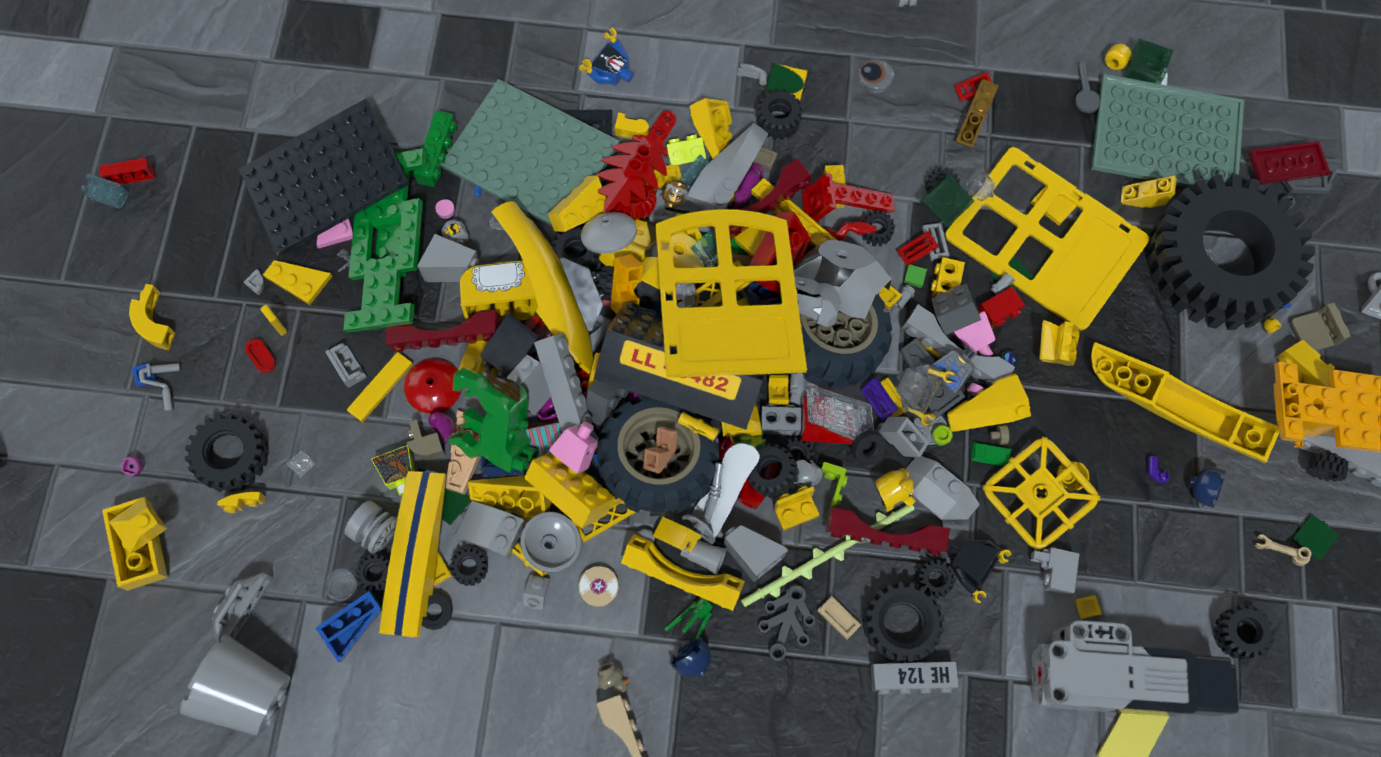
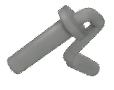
(160, 369)

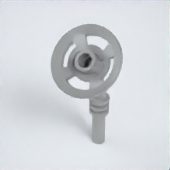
(702, 525)

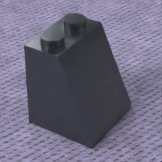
(509, 346)

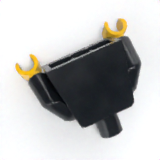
(975, 563)

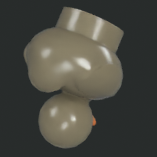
(612, 676)

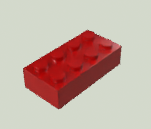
(128, 171)

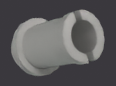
(1002, 284)
(907, 293)

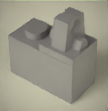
(903, 436)
(1060, 569)

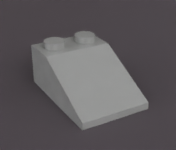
(490, 529)

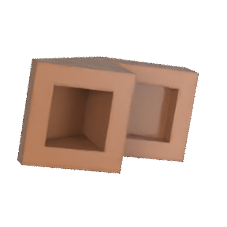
(657, 457)

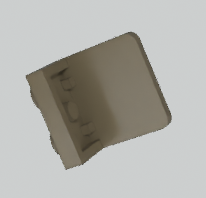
(1321, 328)

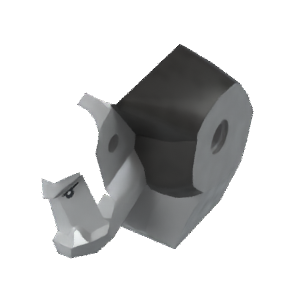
(843, 277)

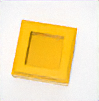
(1088, 607)

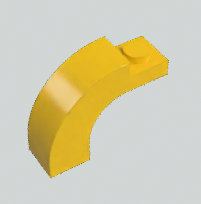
(142, 319)

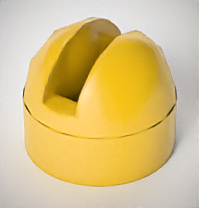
(1271, 325)

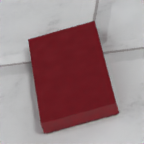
(1289, 162)

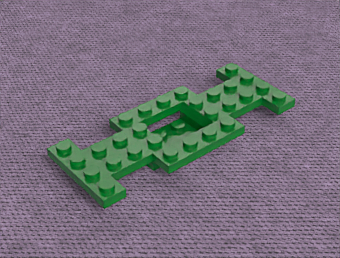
(396, 254)

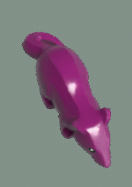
(750, 180)

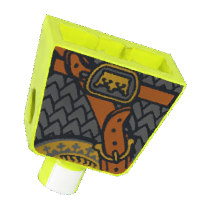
(394, 467)

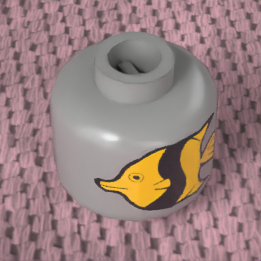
(455, 231)

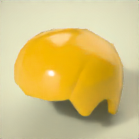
(1069, 482)

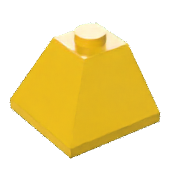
(137, 525)

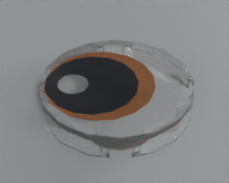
(875, 75)

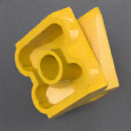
(1059, 343)

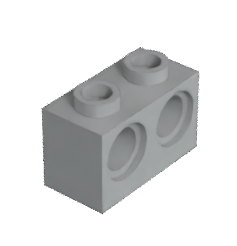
(781, 426)

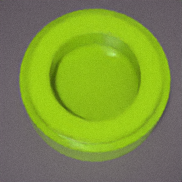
(942, 435)

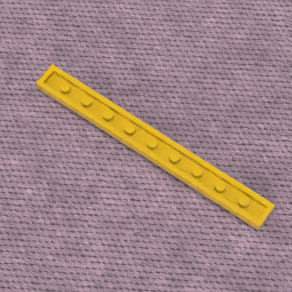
(817, 233)

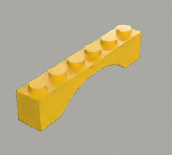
(645, 557)

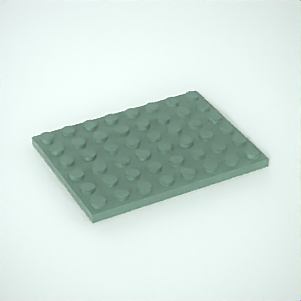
(1166, 132)
(527, 151)

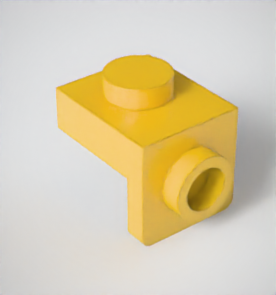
(778, 390)

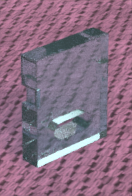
(706, 250)

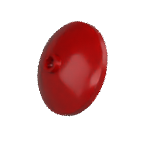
(435, 396)

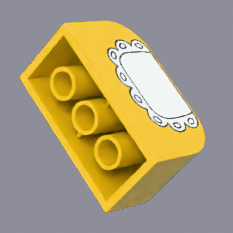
(500, 288)

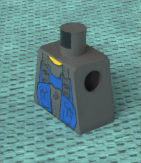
(959, 363)

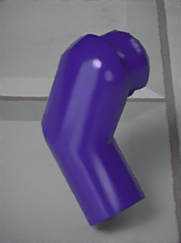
(1154, 472)

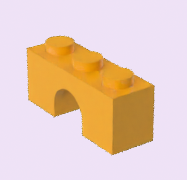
(626, 273)

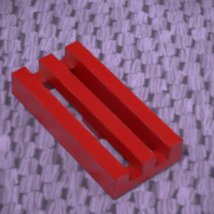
(921, 254)

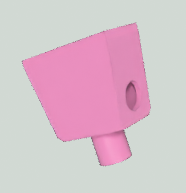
(977, 336)
(575, 447)

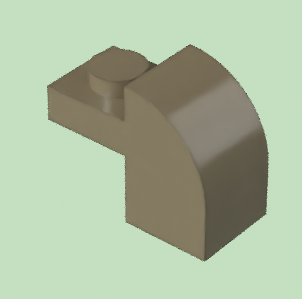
(424, 447)

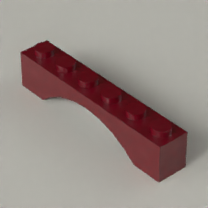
(792, 179)
(477, 328)
(928, 537)

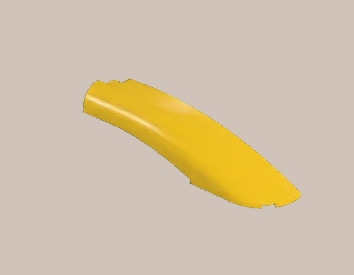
(551, 286)
(1183, 404)

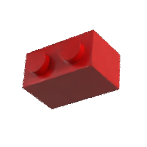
(1002, 307)

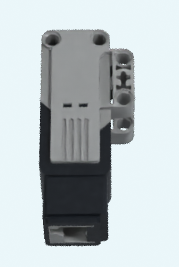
(1114, 677)

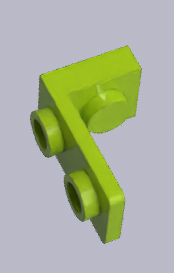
(834, 472)

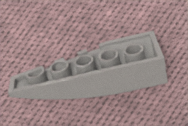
(726, 171)

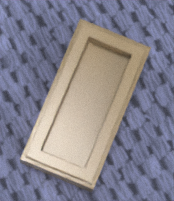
(839, 617)

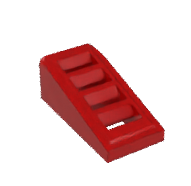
(971, 82)

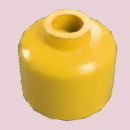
(1118, 56)

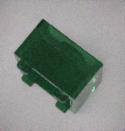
(1148, 62)
(947, 200)

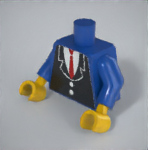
(610, 64)

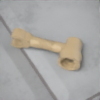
(1295, 554)

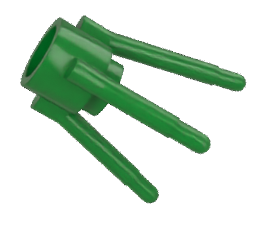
(700, 609)

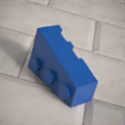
(349, 624)

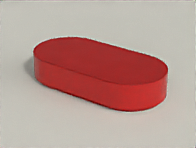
(260, 356)

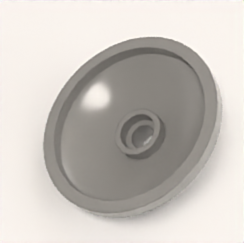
(608, 232)
(557, 531)

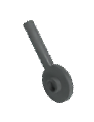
(1086, 100)

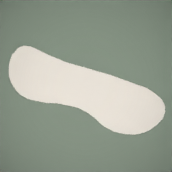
(737, 466)

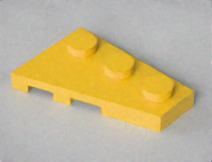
(298, 280)

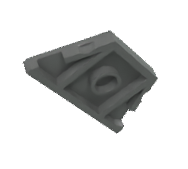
(1314, 185)

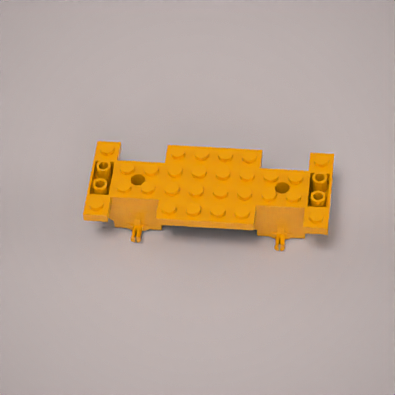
(1344, 410)

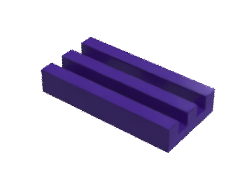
(881, 396)

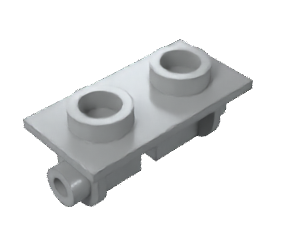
(687, 293)

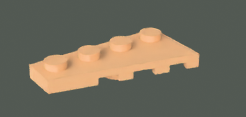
(460, 467)

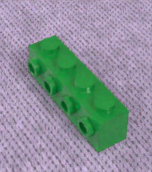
(436, 144)

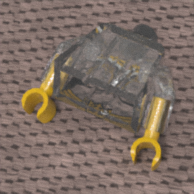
(918, 389)

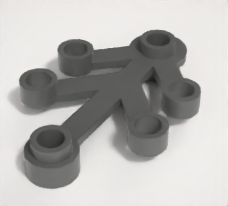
(788, 619)

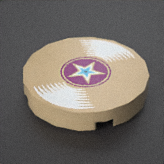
(598, 586)

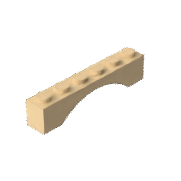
(615, 718)

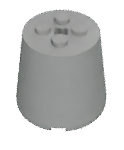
(235, 689)

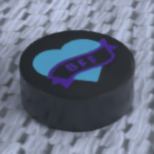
(1011, 357)

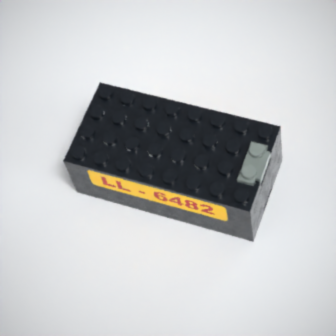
(635, 362)

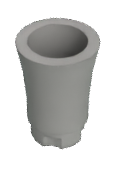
(706, 555)

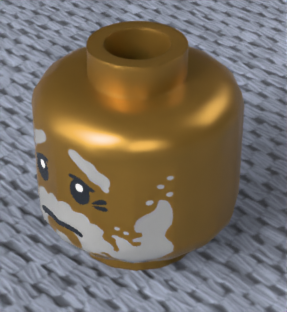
(674, 194)

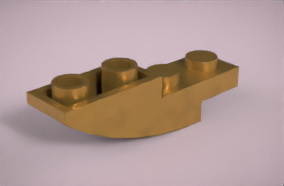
(977, 113)

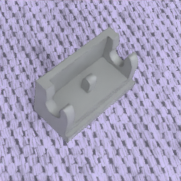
(346, 365)

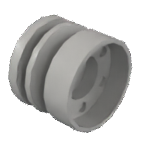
(371, 527)

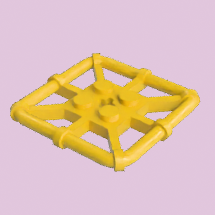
(1054, 493)

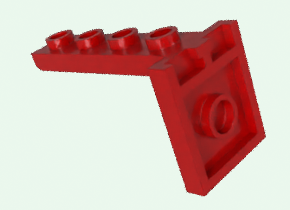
(823, 196)

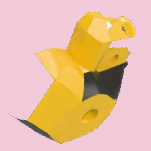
(645, 250)

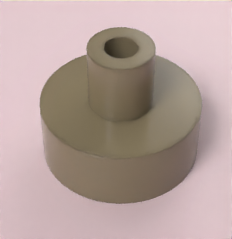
(1001, 434)

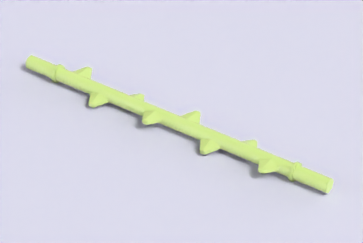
(820, 557)

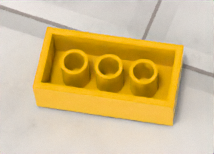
(571, 492)
(140, 567)

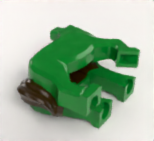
(504, 426)

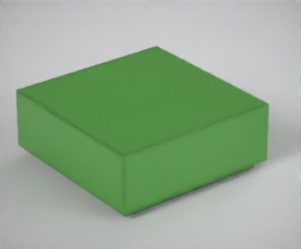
(915, 276)

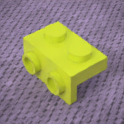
(686, 150)

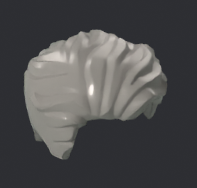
(808, 474)

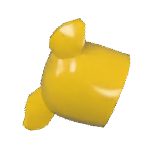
(896, 487)

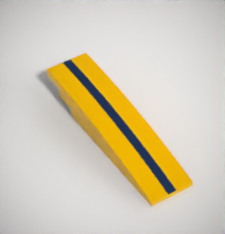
(413, 555)

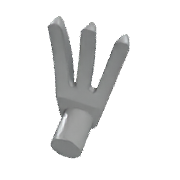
(753, 72)

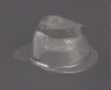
(980, 185)

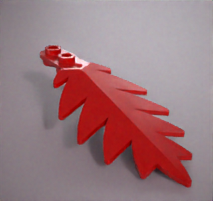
(636, 164)

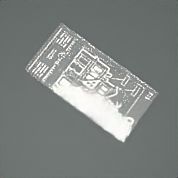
(838, 411)

